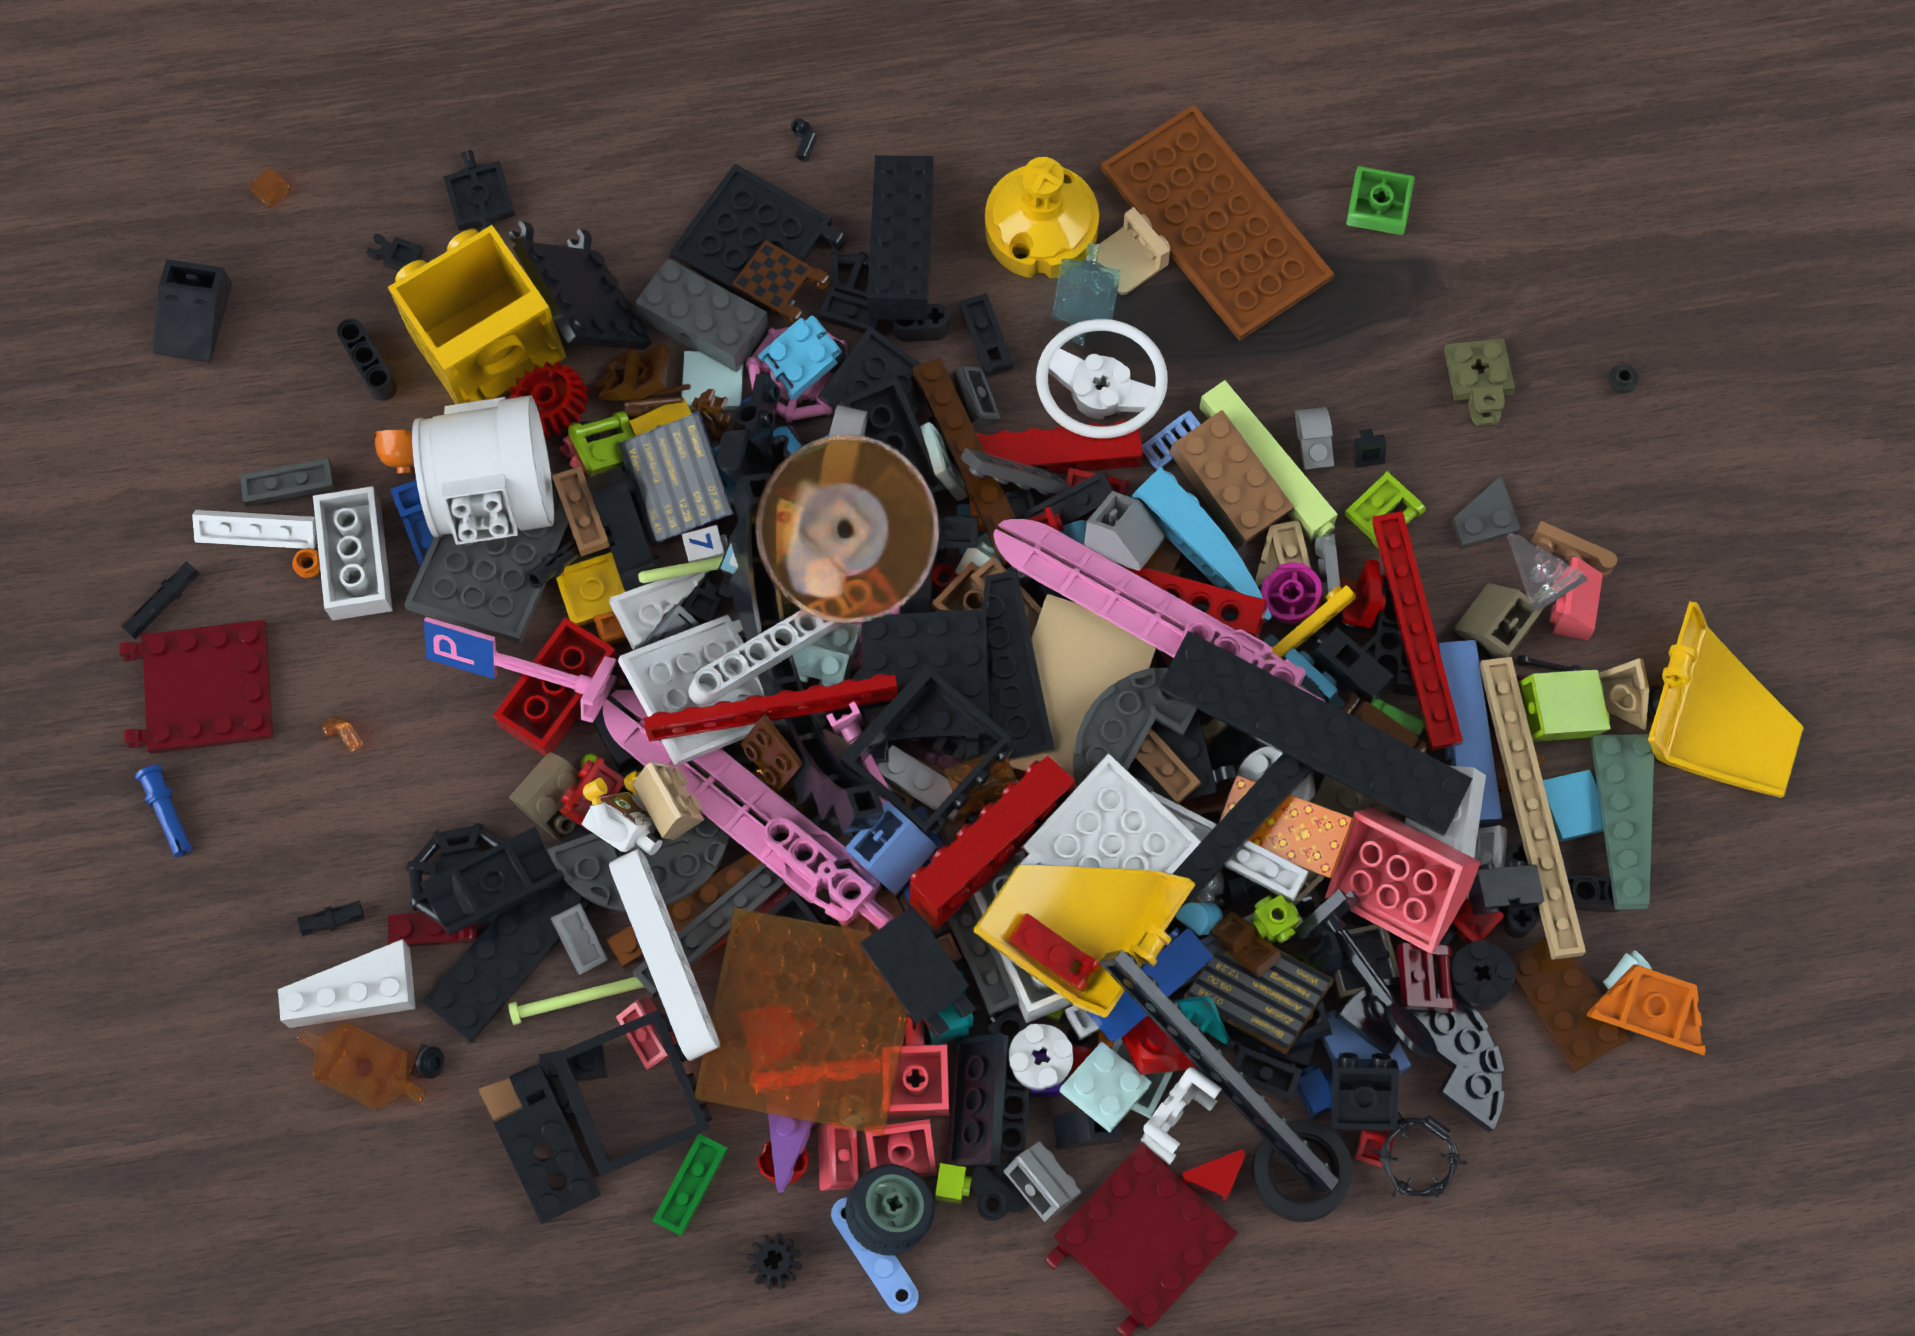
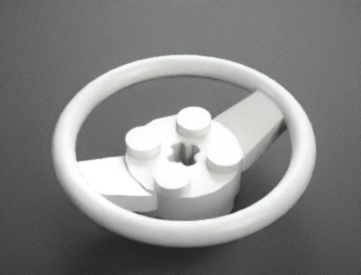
(1084, 375)

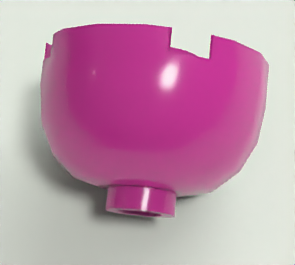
(1292, 593)

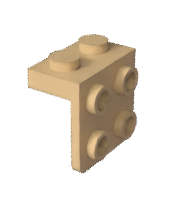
(1134, 251)

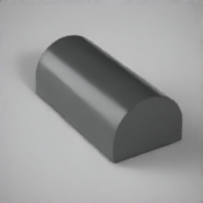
(976, 396)

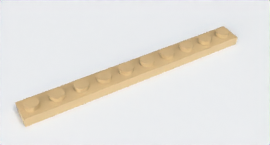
(1532, 807)

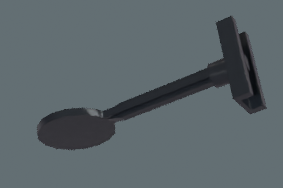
(1403, 1021)

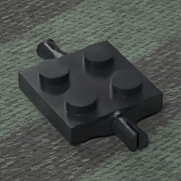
(478, 194)

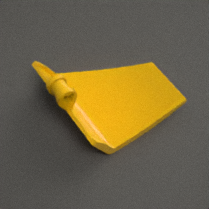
(1720, 717)

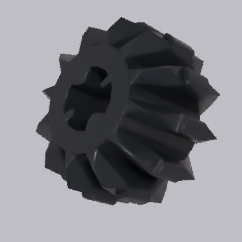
(784, 1265)

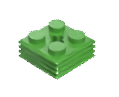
(1391, 187)

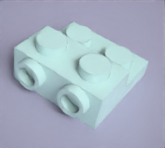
(829, 656)

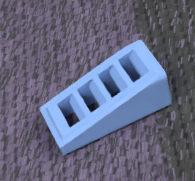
(1177, 425)

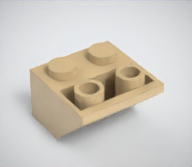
(668, 799)

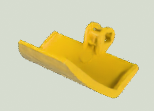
(1092, 910)

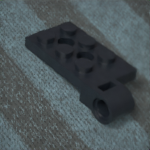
(539, 1122)

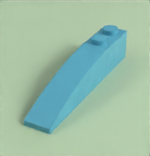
(1195, 533)

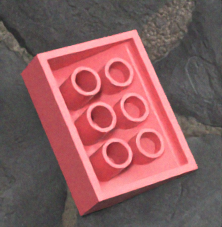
(1403, 878)

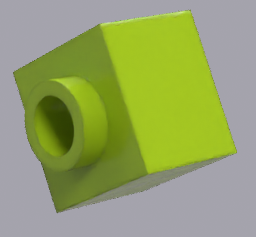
(952, 1183)

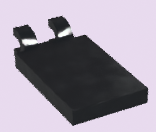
(917, 970)

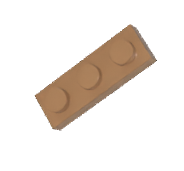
(580, 511)

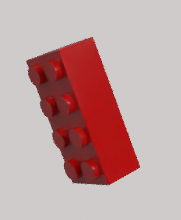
(545, 711)

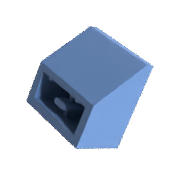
(891, 849)

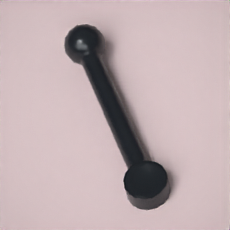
(1525, 660)

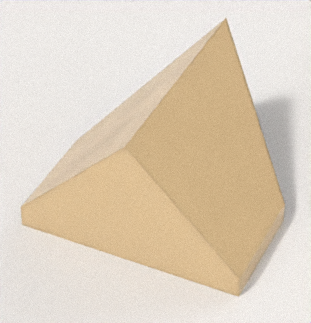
(1627, 692)

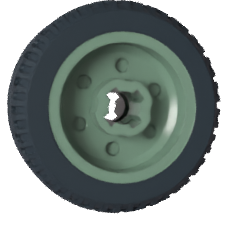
(889, 1209)

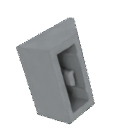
(1123, 531)

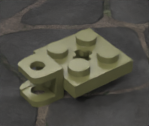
(1483, 390)

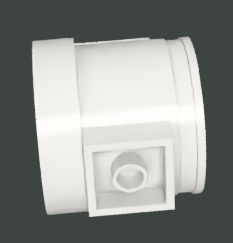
(483, 470)

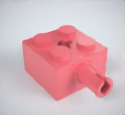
(931, 1066)

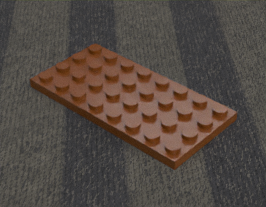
(1217, 222)

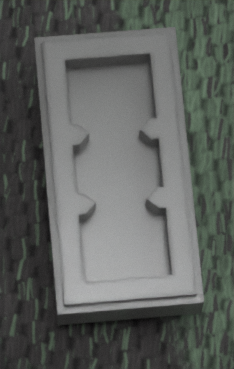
(579, 939)

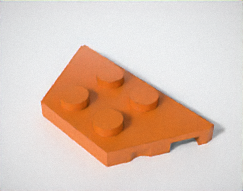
(1653, 1007)

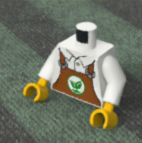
(620, 817)

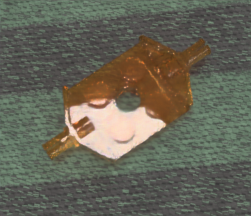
(340, 1052)

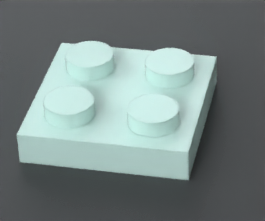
(1105, 1087)

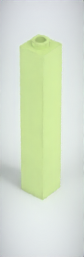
(1309, 505)

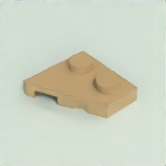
(1283, 545)

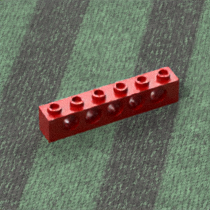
(1219, 600)

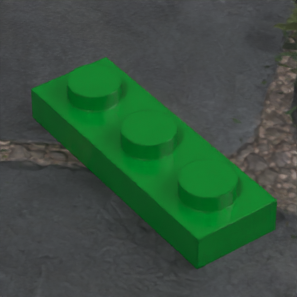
(690, 1185)

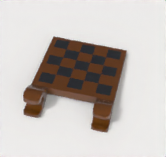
(775, 278)

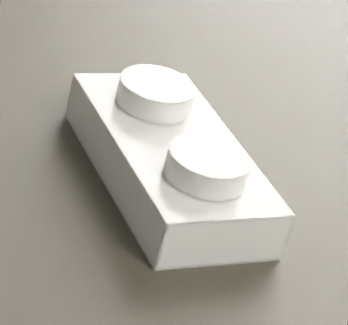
(1491, 846)

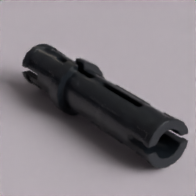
(553, 564)
(160, 600)

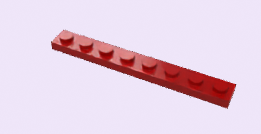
(1417, 631)
(776, 707)

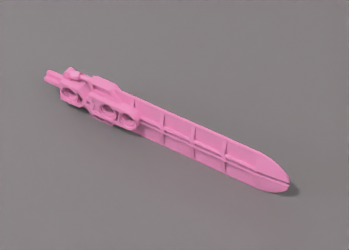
(1126, 597)
(781, 857)

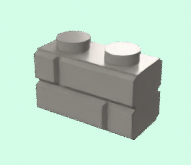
(1042, 1181)

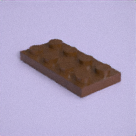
(1561, 998)

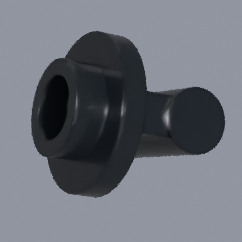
(428, 1062)

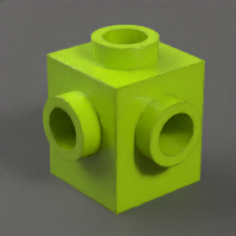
(1273, 929)

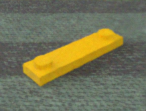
(1337, 601)

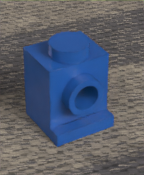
(1314, 1090)

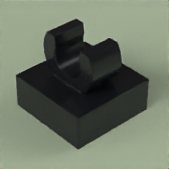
(1369, 449)

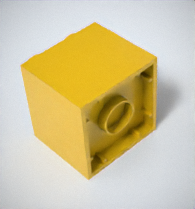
(476, 316)

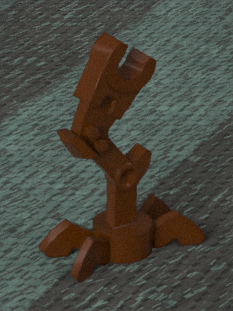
(709, 406)

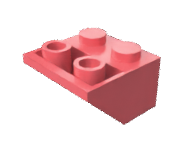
(1577, 610)

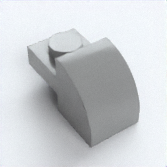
(1315, 435)

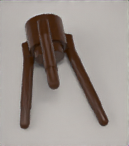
(637, 408)

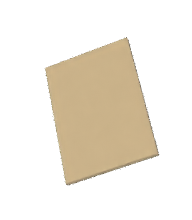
(1076, 663)

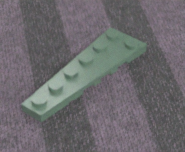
(1626, 802)

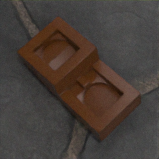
(1244, 945)

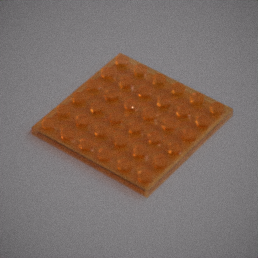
(803, 1025)

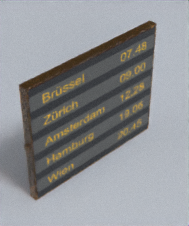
(1266, 1006)

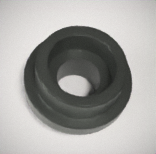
(1620, 385)

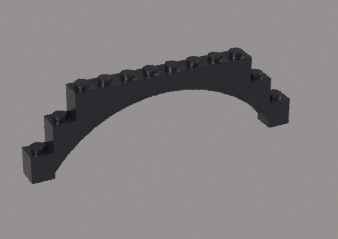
(758, 602)

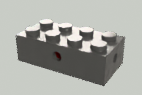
(702, 315)

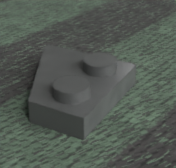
(1486, 517)

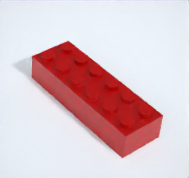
(988, 843)

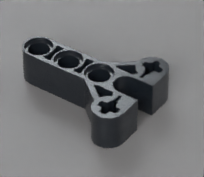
(1395, 658)
(1595, 885)

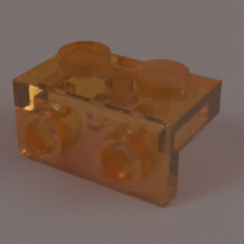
(990, 791)

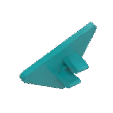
(1205, 1015)

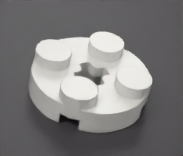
(1046, 1074)

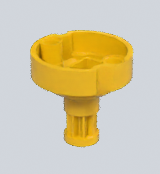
(1040, 214)

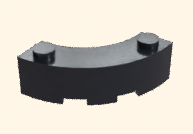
(626, 538)

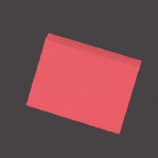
(904, 1145)

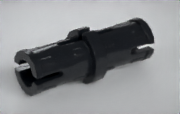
(331, 918)

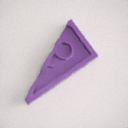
(787, 1142)

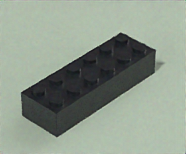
(901, 238)

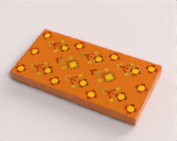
(1299, 831)

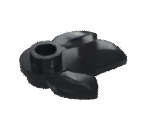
(999, 1187)

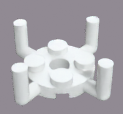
(1190, 1086)

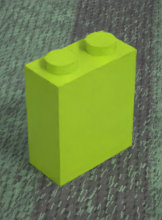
(1564, 705)

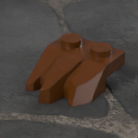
(634, 375)

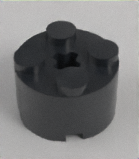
(1493, 964)

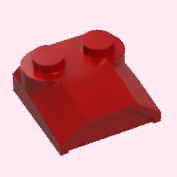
(1153, 1049)

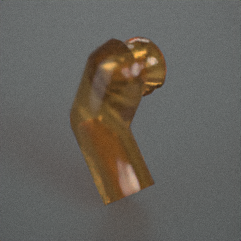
(345, 730)

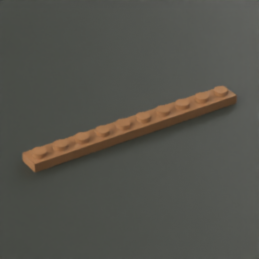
(1153, 754)

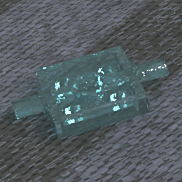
(1085, 290)

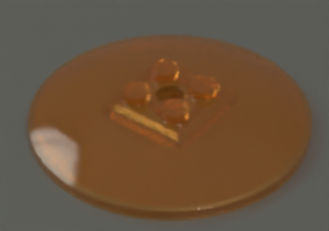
(889, 521)

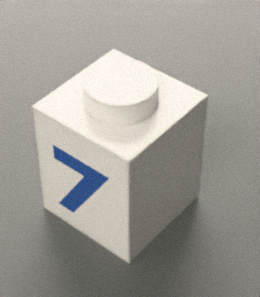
(704, 544)

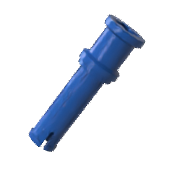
(160, 798)

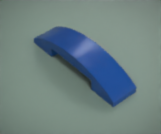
(413, 518)

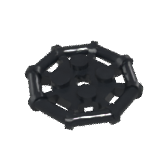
(449, 858)

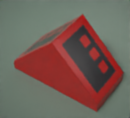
(1215, 1176)

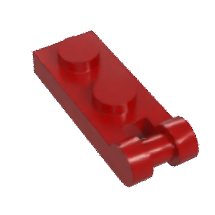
(1053, 951)

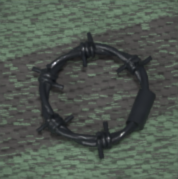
(1438, 1130)

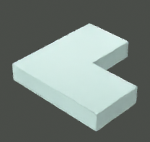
(942, 466)

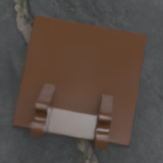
(771, 753)

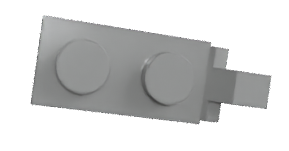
(1328, 565)

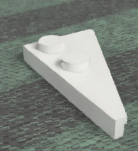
(647, 605)

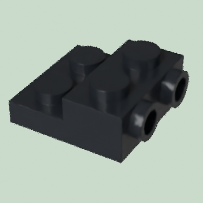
(1364, 1092)

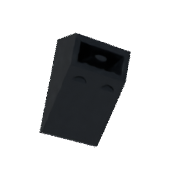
(190, 309)

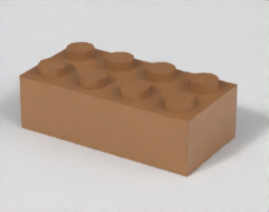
(1230, 478)

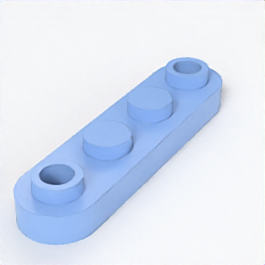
(883, 1270)

